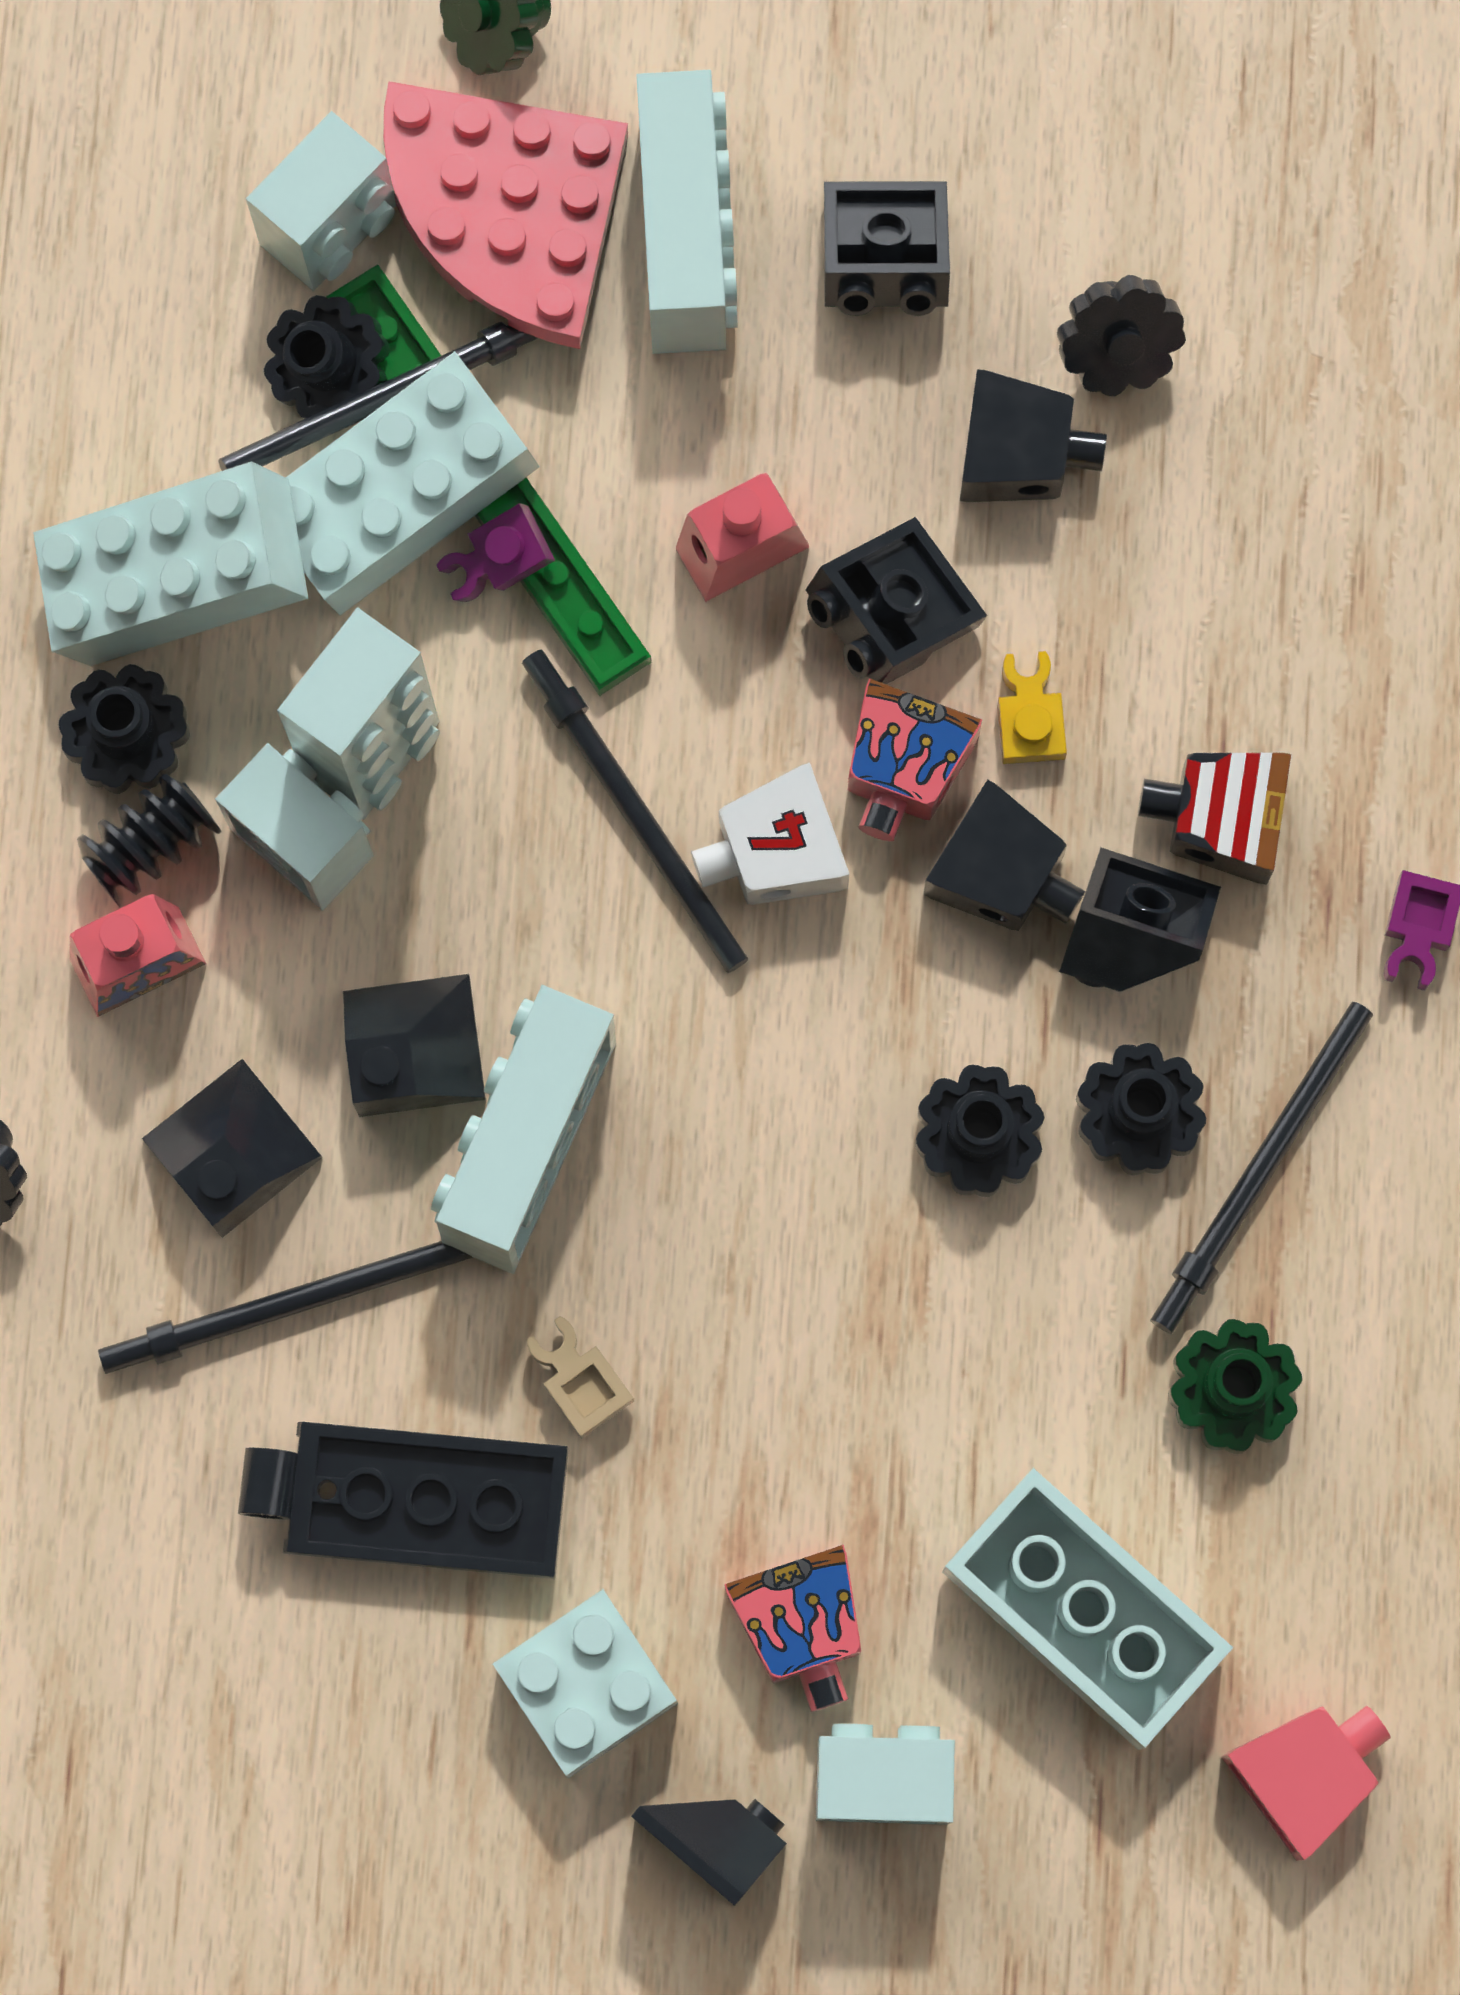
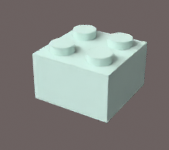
(323, 202)
(296, 825)
(585, 1683)
(885, 1777)

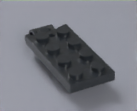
(413, 1498)

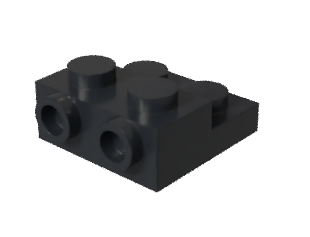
(886, 246)
(892, 603)

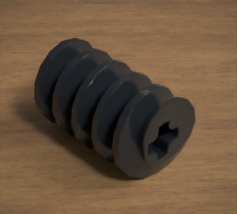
(146, 837)

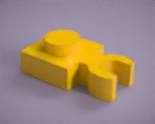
(1030, 721)

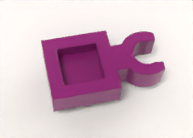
(504, 552)
(1423, 918)

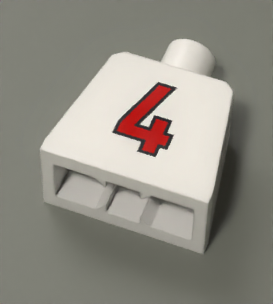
(776, 843)

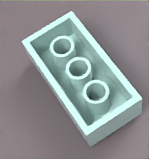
(686, 211)
(402, 482)
(170, 564)
(362, 713)
(526, 1128)
(1087, 1609)

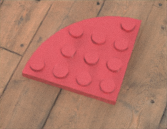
(506, 201)

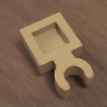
(584, 1385)

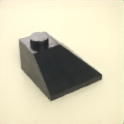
(1137, 923)
(412, 1045)
(232, 1148)
(717, 1840)

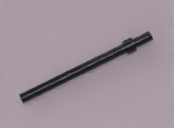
(491, 346)
(568, 711)
(1197, 1269)
(167, 1340)

